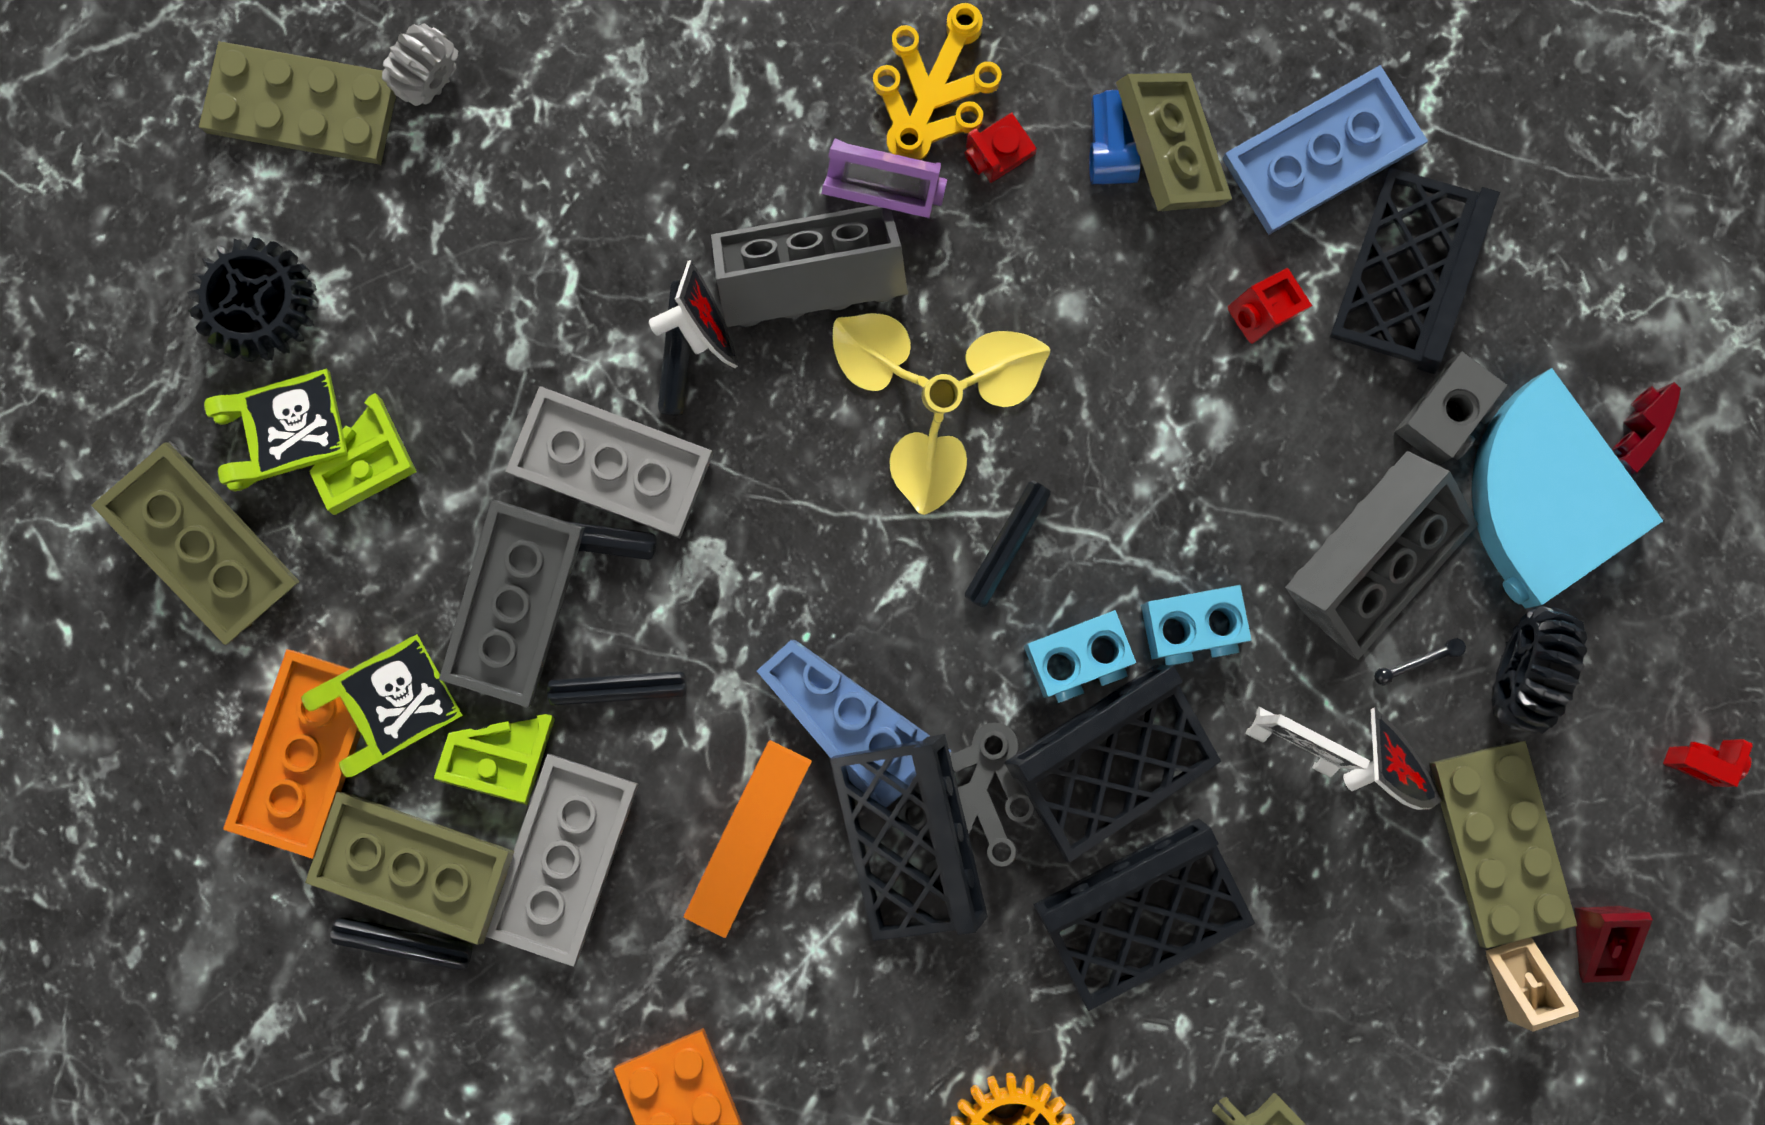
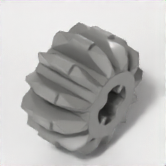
(419, 64)

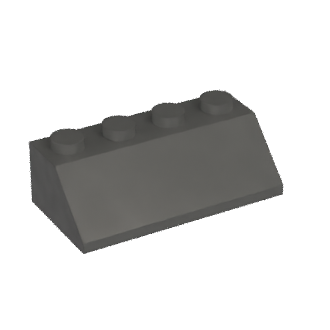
(808, 265)
(1383, 553)

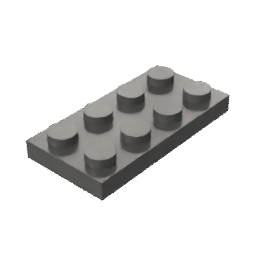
(511, 603)

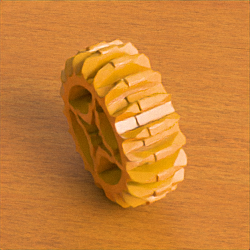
(1035, 1104)

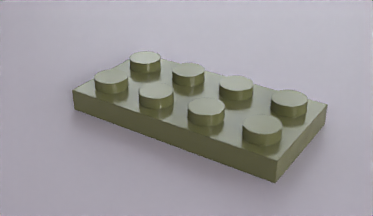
(298, 103)
(195, 543)
(1503, 844)
(410, 867)

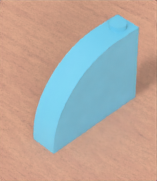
(1551, 493)

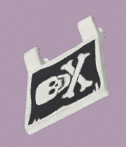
(1331, 754)

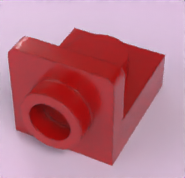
(999, 148)
(1269, 305)
(1713, 766)

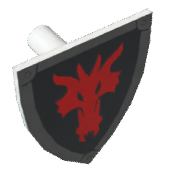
(697, 318)
(1395, 768)

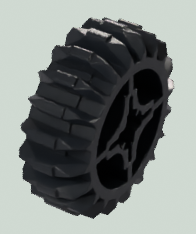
(220, 314)
(1539, 670)

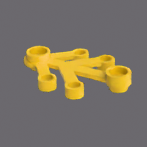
(933, 90)

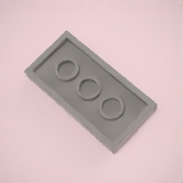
(609, 462)
(562, 859)

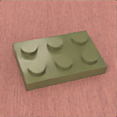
(1173, 141)

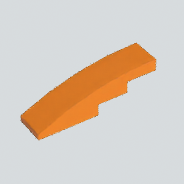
(747, 838)

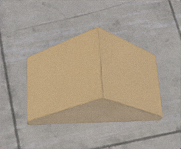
(1529, 986)

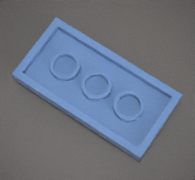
(1324, 149)

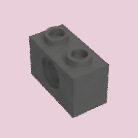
(1472, 390)

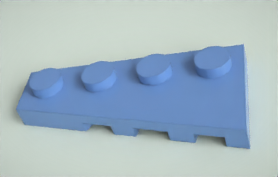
(841, 715)

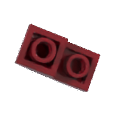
(1648, 425)

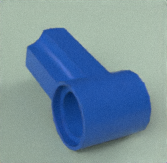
(1113, 150)

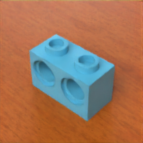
(1194, 614)
(1076, 647)

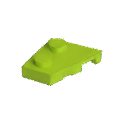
(372, 464)
(496, 759)

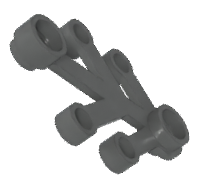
(975, 795)

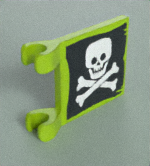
(284, 427)
(391, 701)

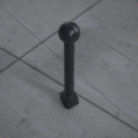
(1453, 648)

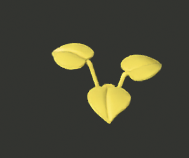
(933, 466)

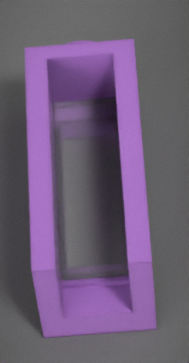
(883, 179)

